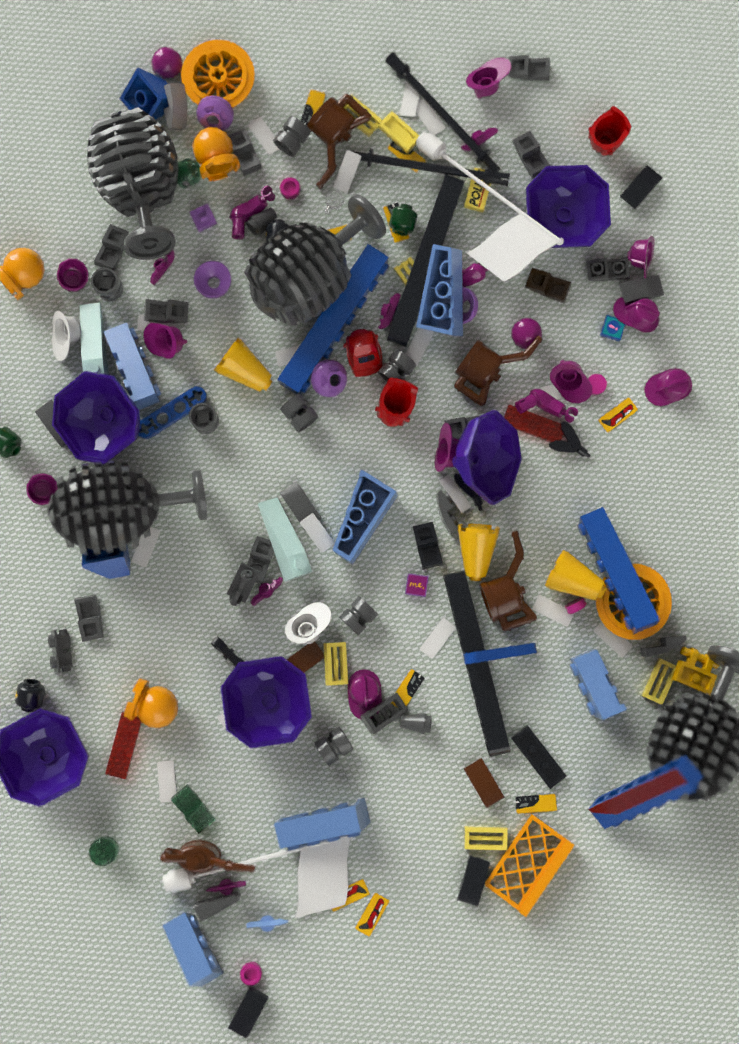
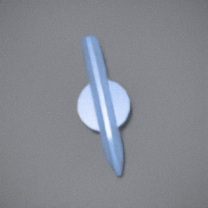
(266, 923)

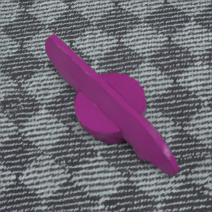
(480, 137)
(161, 266)
(388, 311)
(266, 590)
(226, 886)

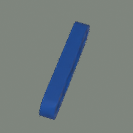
(169, 409)
(500, 653)

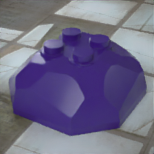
(570, 204)
(95, 417)
(489, 456)
(266, 702)
(41, 757)

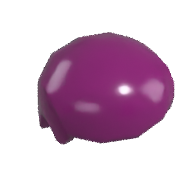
(166, 63)
(72, 275)
(525, 331)
(41, 488)

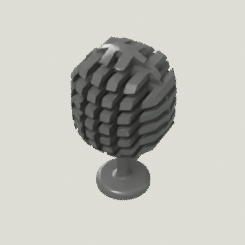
(135, 172)
(306, 266)
(113, 506)
(703, 730)

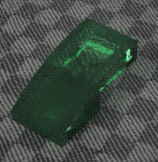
(193, 808)

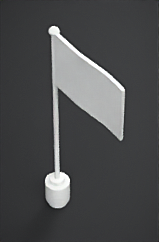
(513, 243)
(320, 875)

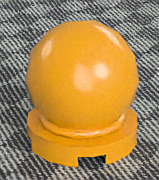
(214, 152)
(21, 270)
(152, 705)

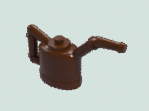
(334, 125)
(482, 367)
(505, 597)
(201, 857)

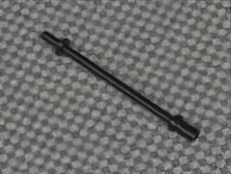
(403, 72)
(487, 176)

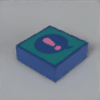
(612, 328)

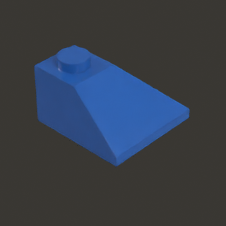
(146, 93)
(108, 564)

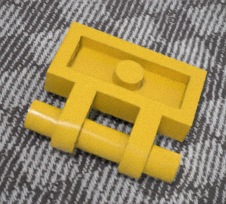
(692, 676)

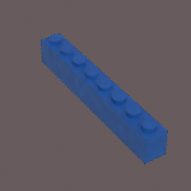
(333, 320)

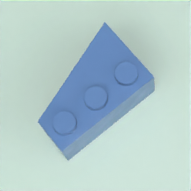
(596, 685)
(192, 950)

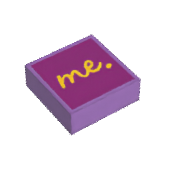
(416, 585)

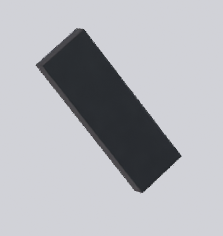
(538, 757)

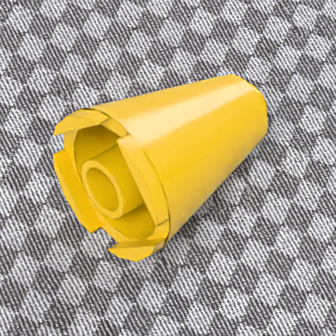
(244, 367)
(477, 548)
(575, 578)

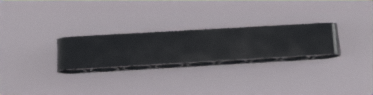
(434, 234)
(479, 672)

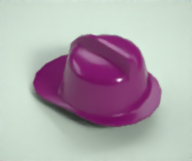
(487, 78)
(641, 254)
(638, 314)
(163, 340)
(571, 381)
(668, 387)
(446, 449)
(363, 692)

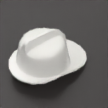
(65, 334)
(308, 623)

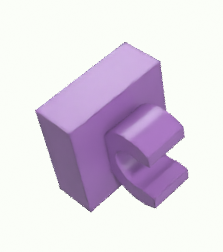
(203, 217)

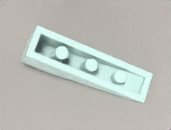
(93, 339)
(284, 540)

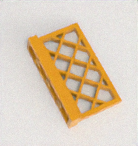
(544, 876)

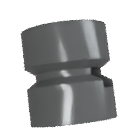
(293, 134)
(107, 284)
(398, 366)
(294, 407)
(204, 418)
(358, 615)
(333, 746)

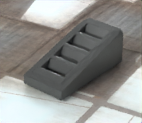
(373, 729)
(211, 906)

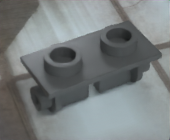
(242, 584)
(58, 643)

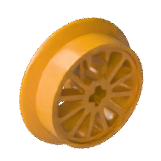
(209, 52)
(662, 601)

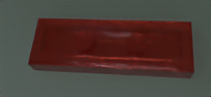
(533, 424)
(123, 747)

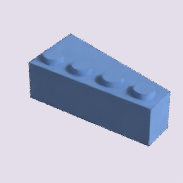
(443, 293)
(132, 367)
(364, 514)
(322, 825)

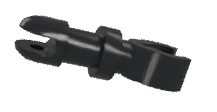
(228, 653)

